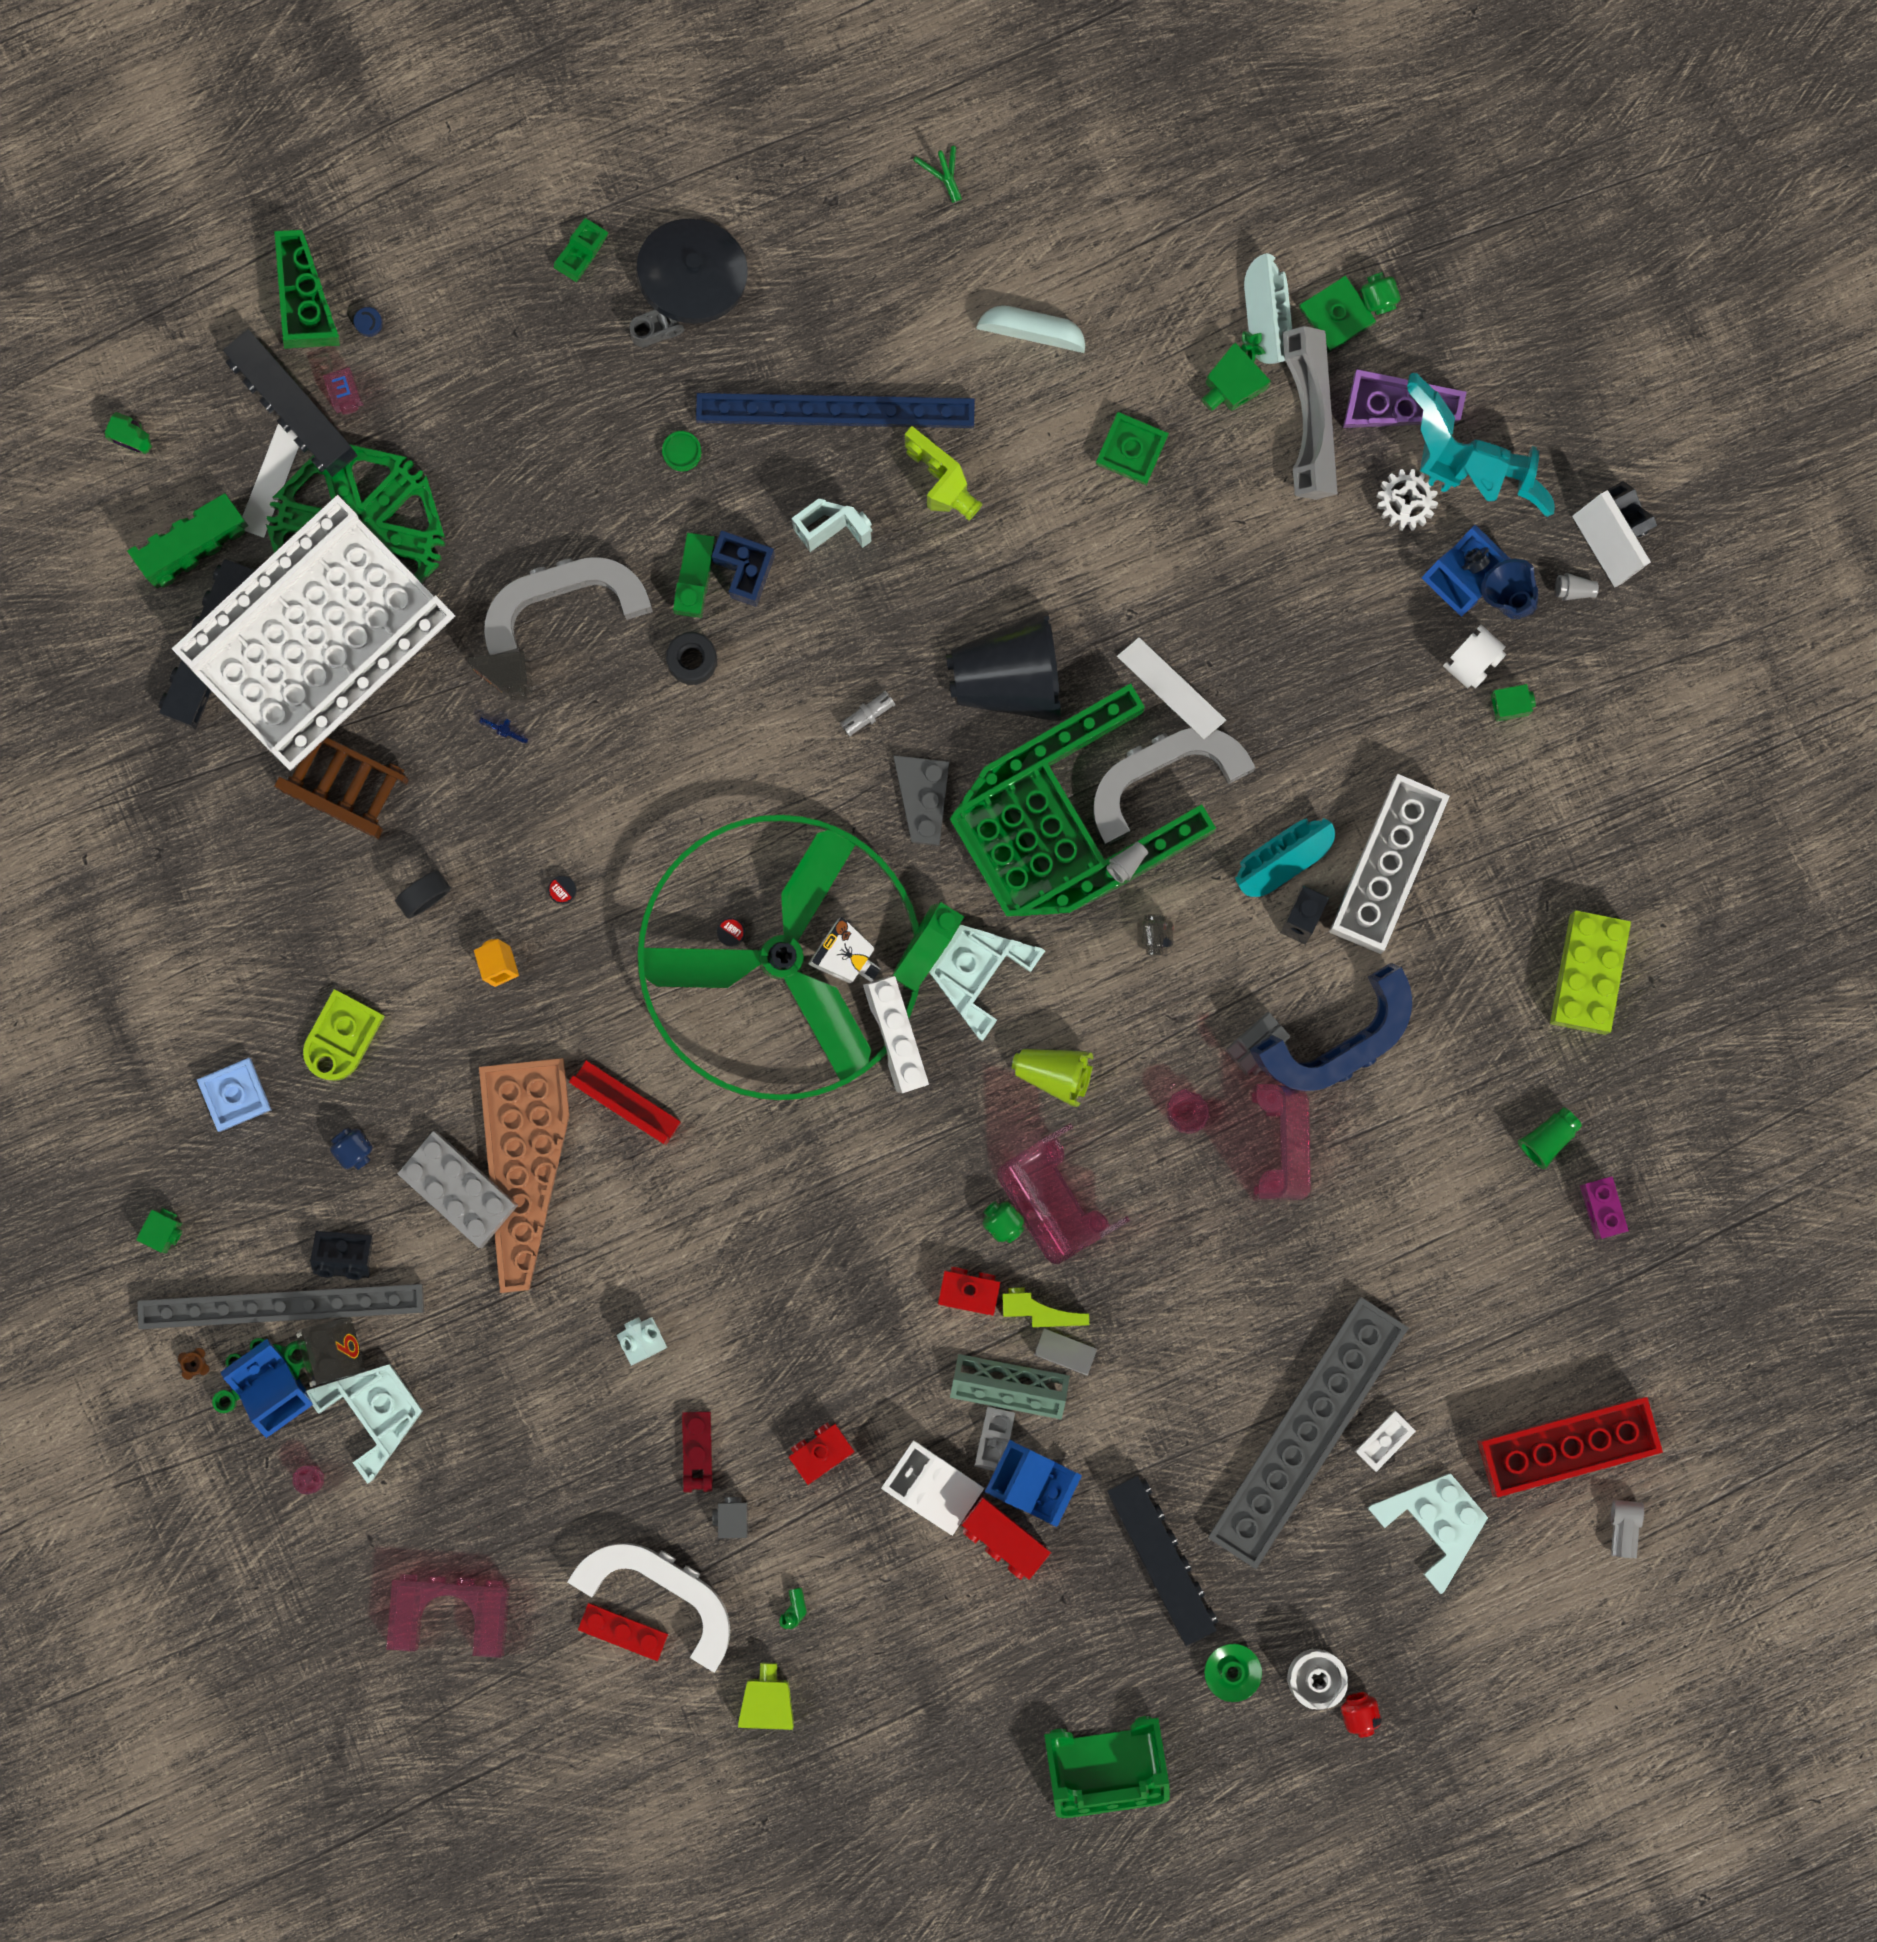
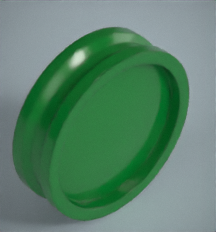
(681, 451)

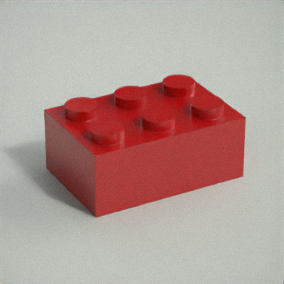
(1004, 1539)

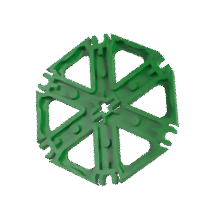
(374, 510)

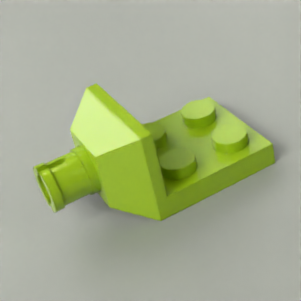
(952, 486)

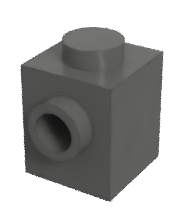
(731, 1518)

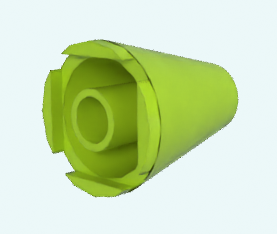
(1055, 1072)

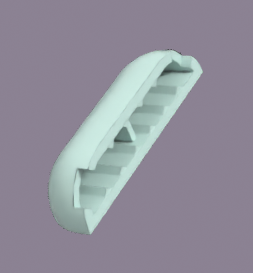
(1268, 306)
(1033, 327)

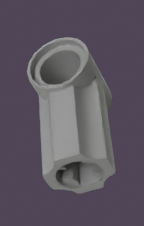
(1626, 1521)

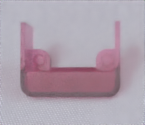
(1049, 1204)

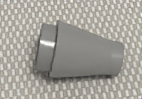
(1574, 587)
(1126, 863)

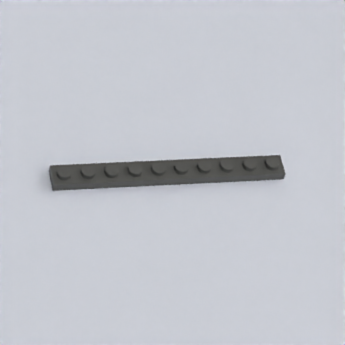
(280, 1306)

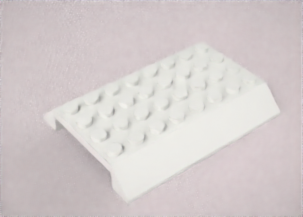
(313, 633)

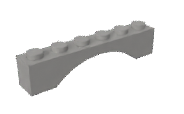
(1307, 359)

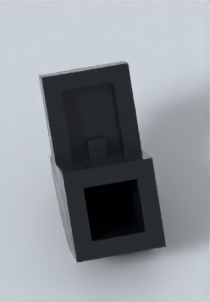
(1630, 507)

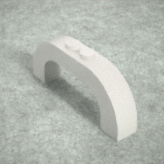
(680, 1581)

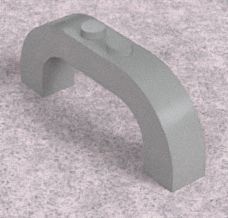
(548, 583)
(1141, 762)

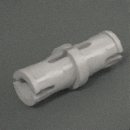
(867, 713)

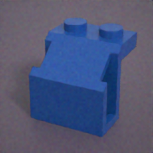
(1460, 586)
(267, 1388)
(1033, 1483)

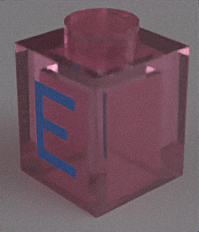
(343, 391)

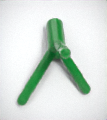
(948, 177)

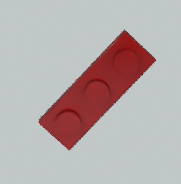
(623, 1632)

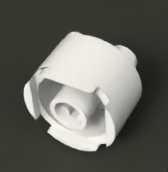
(1475, 657)
(1334, 1676)

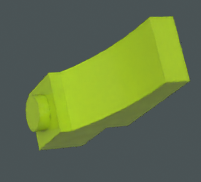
(1020, 1304)

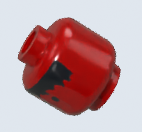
(1361, 1714)

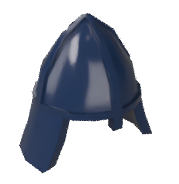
(1511, 588)

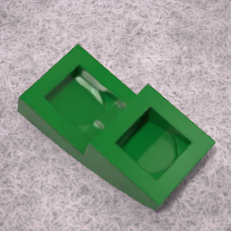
(581, 250)

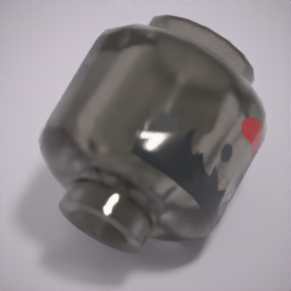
(1155, 933)

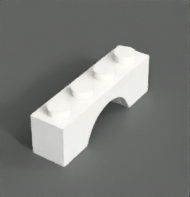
(897, 1033)

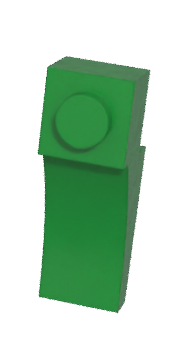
(694, 575)

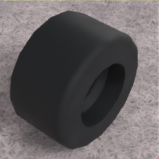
(684, 642)

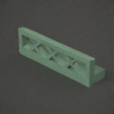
(1009, 1392)

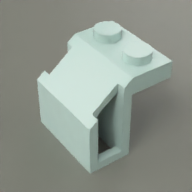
(840, 517)

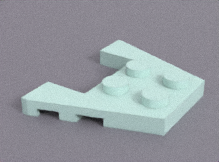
(970, 964)
(382, 1407)
(1445, 1515)

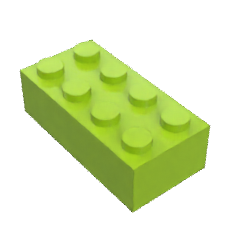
(1590, 972)

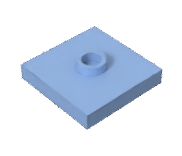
(234, 1094)

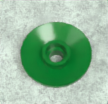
(1244, 1683)

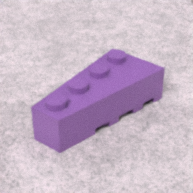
(1385, 401)

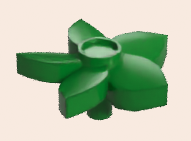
(1251, 344)

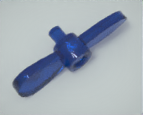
(503, 730)

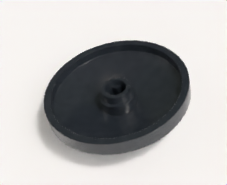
(691, 271)

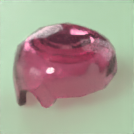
(1187, 1112)

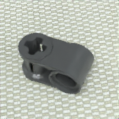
(658, 328)

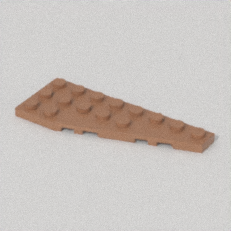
(524, 1137)

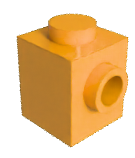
(496, 962)

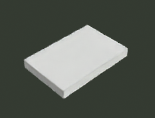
(1611, 538)

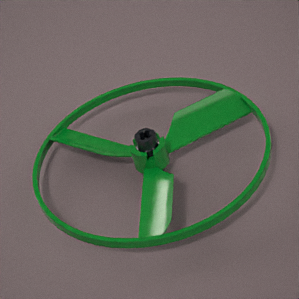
(722, 968)

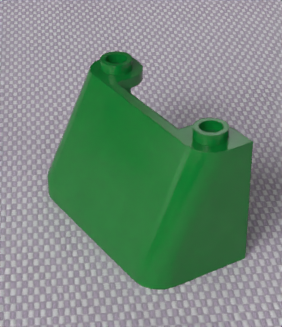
(1107, 1770)

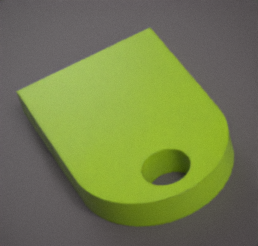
(342, 1034)

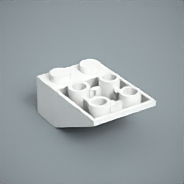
(932, 1487)

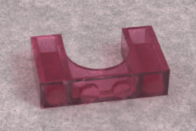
(487, 1603)

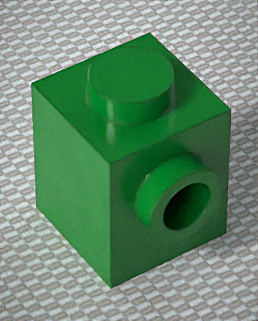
(160, 1230)

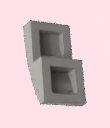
(994, 1437)

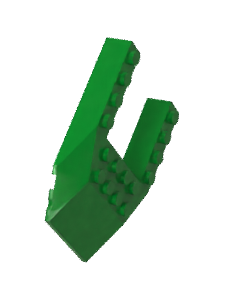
(1032, 837)

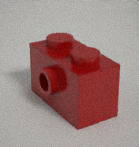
(969, 1292)
(821, 1453)

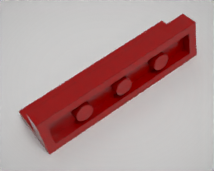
(625, 1102)

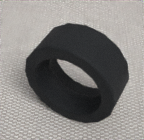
(422, 894)

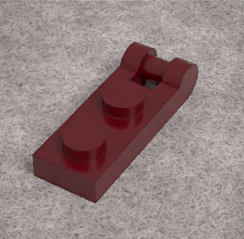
(697, 1451)

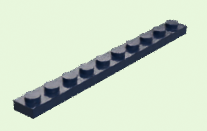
(835, 410)

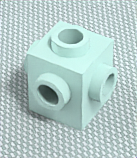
(641, 1340)

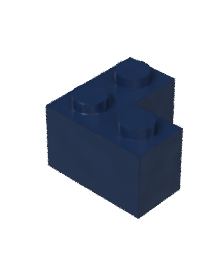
(749, 560)

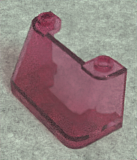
(1294, 1178)

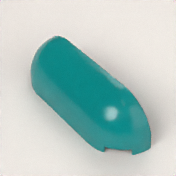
(1284, 856)

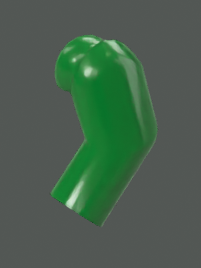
(796, 1611)

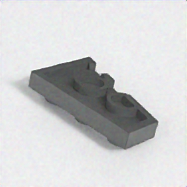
(923, 796)

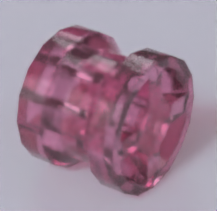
(303, 1478)

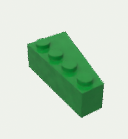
(303, 305)
(189, 541)

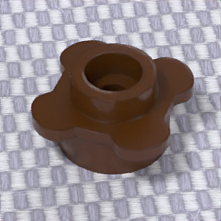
(185, 1362)

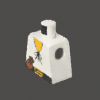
(845, 954)

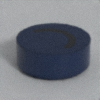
(368, 322)

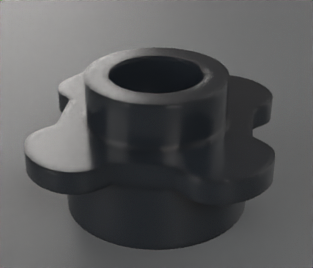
(1476, 560)

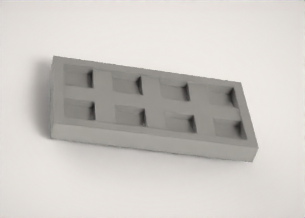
(457, 1189)

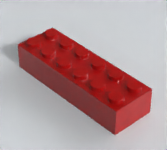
(1569, 1446)

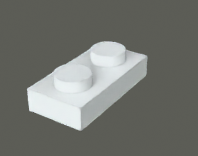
(1385, 1441)

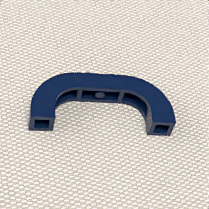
(1358, 1051)

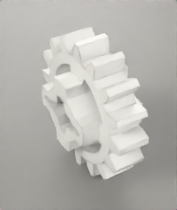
(1395, 498)

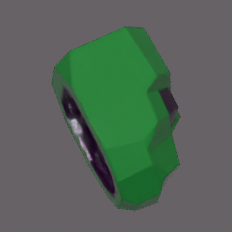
(127, 433)

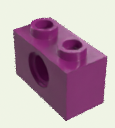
(1604, 1208)

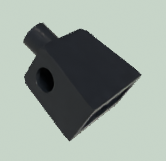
(1304, 914)

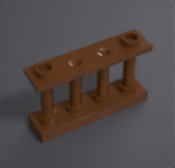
(343, 809)

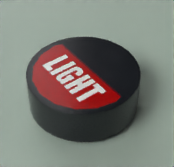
(562, 890)
(731, 932)

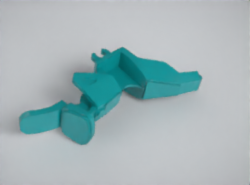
(1484, 462)

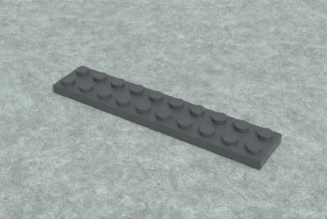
(1307, 1432)

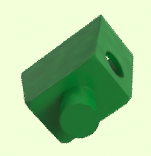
(1234, 380)

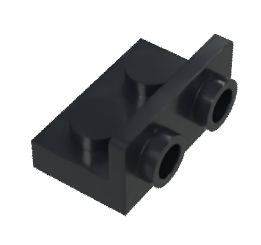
(341, 1255)

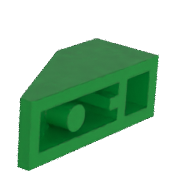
(927, 945)

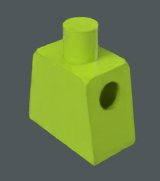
(767, 1701)

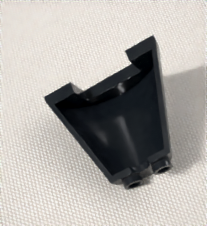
(1009, 670)

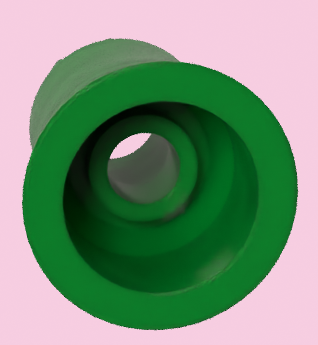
(1550, 1137)

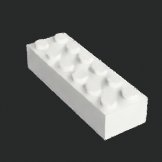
(1389, 864)

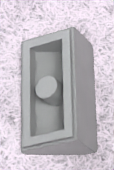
(1065, 1352)

